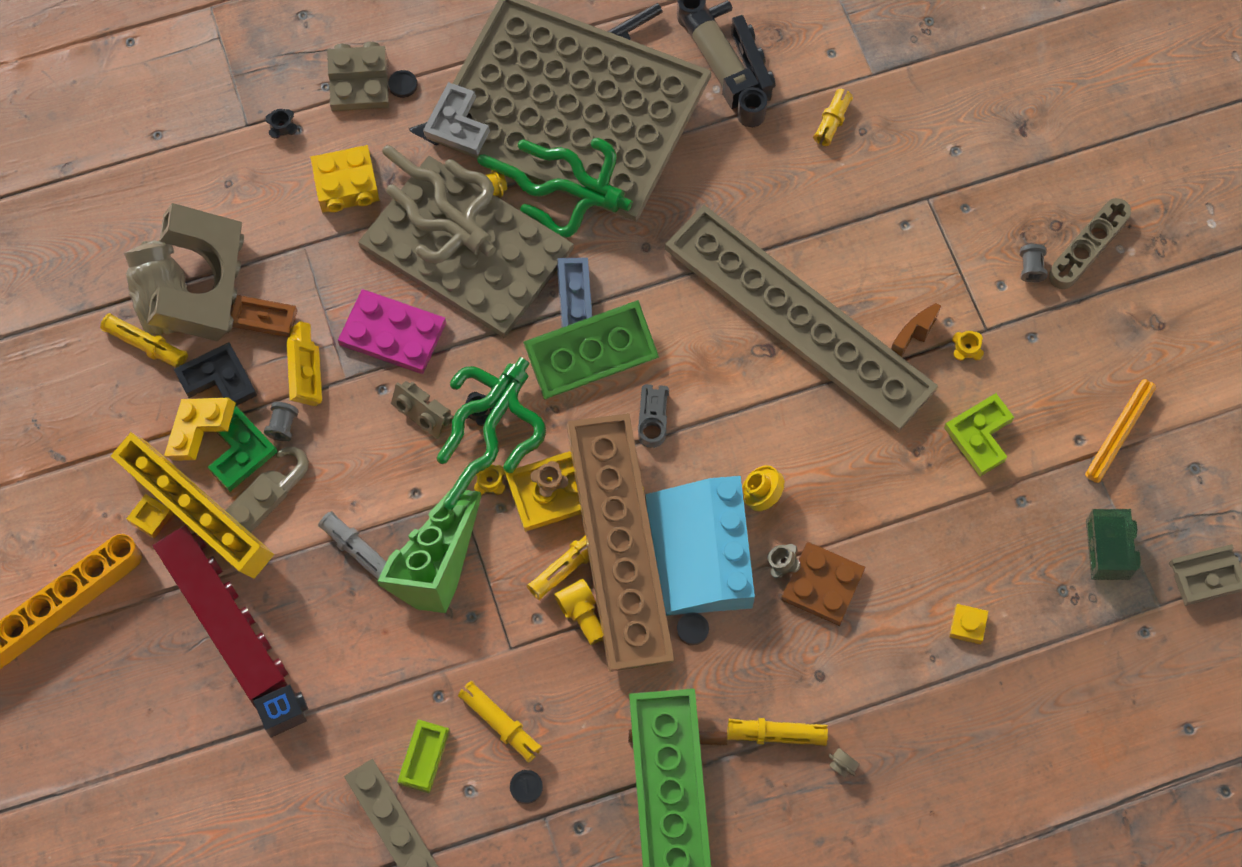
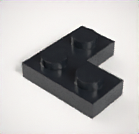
(217, 368)

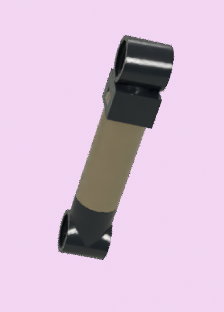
(738, 83)

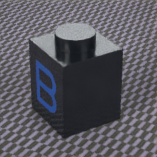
(281, 710)

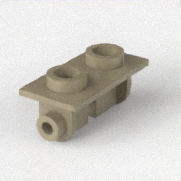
(411, 401)

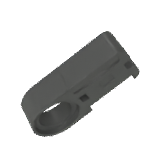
(653, 412)

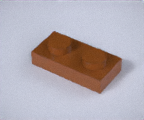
(263, 316)

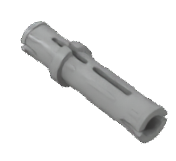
(348, 540)

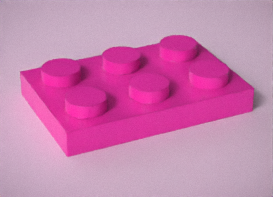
(392, 331)

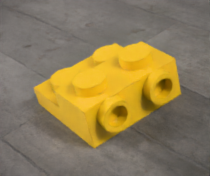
(344, 179)

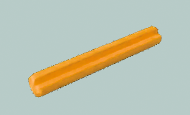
(1120, 431)

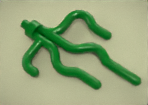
(595, 193)
(505, 396)

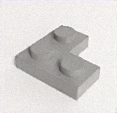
(450, 124)

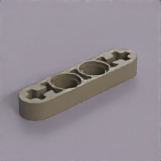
(1090, 243)

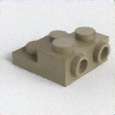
(358, 77)

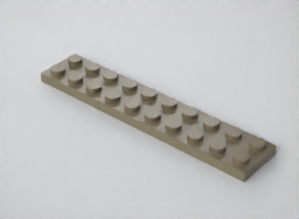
(801, 318)

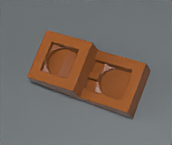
(916, 328)

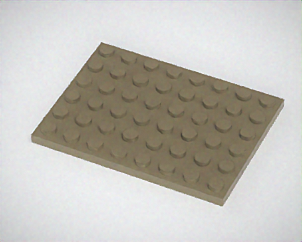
(572, 83)

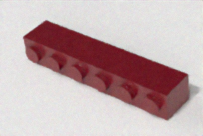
(220, 615)

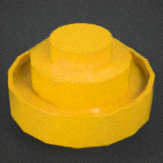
(763, 488)

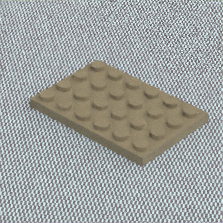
(485, 288)

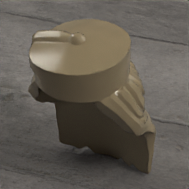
(148, 269)

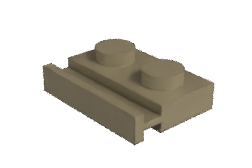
(1207, 574)

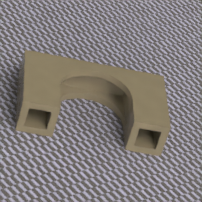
(218, 243)

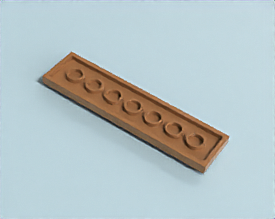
(619, 542)

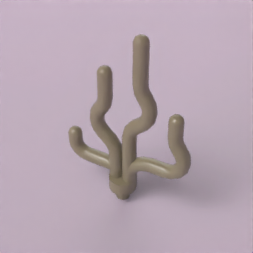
(462, 226)

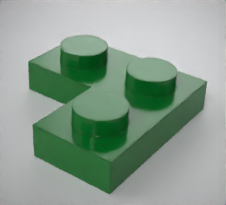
(247, 451)

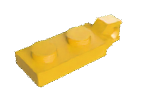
(303, 366)

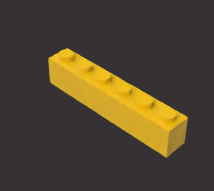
(192, 505)

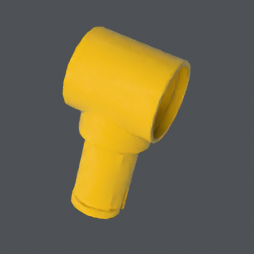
(578, 603)

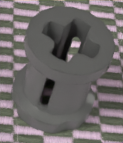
(1033, 263)
(281, 421)

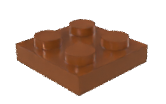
(823, 583)

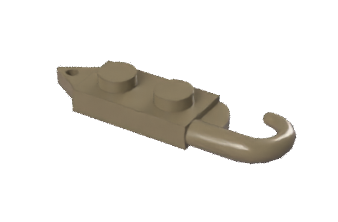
(267, 491)

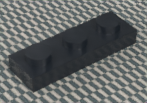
(751, 55)

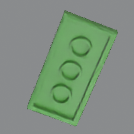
(591, 349)

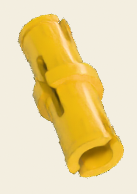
(833, 117)

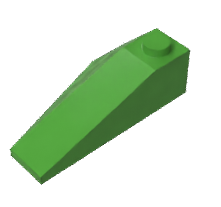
(432, 560)

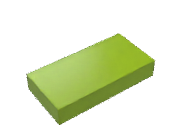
(423, 756)

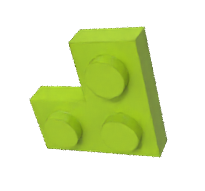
(973, 433)

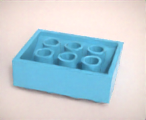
(702, 546)

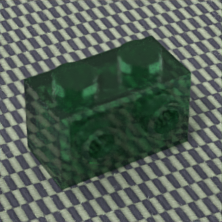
(1112, 544)

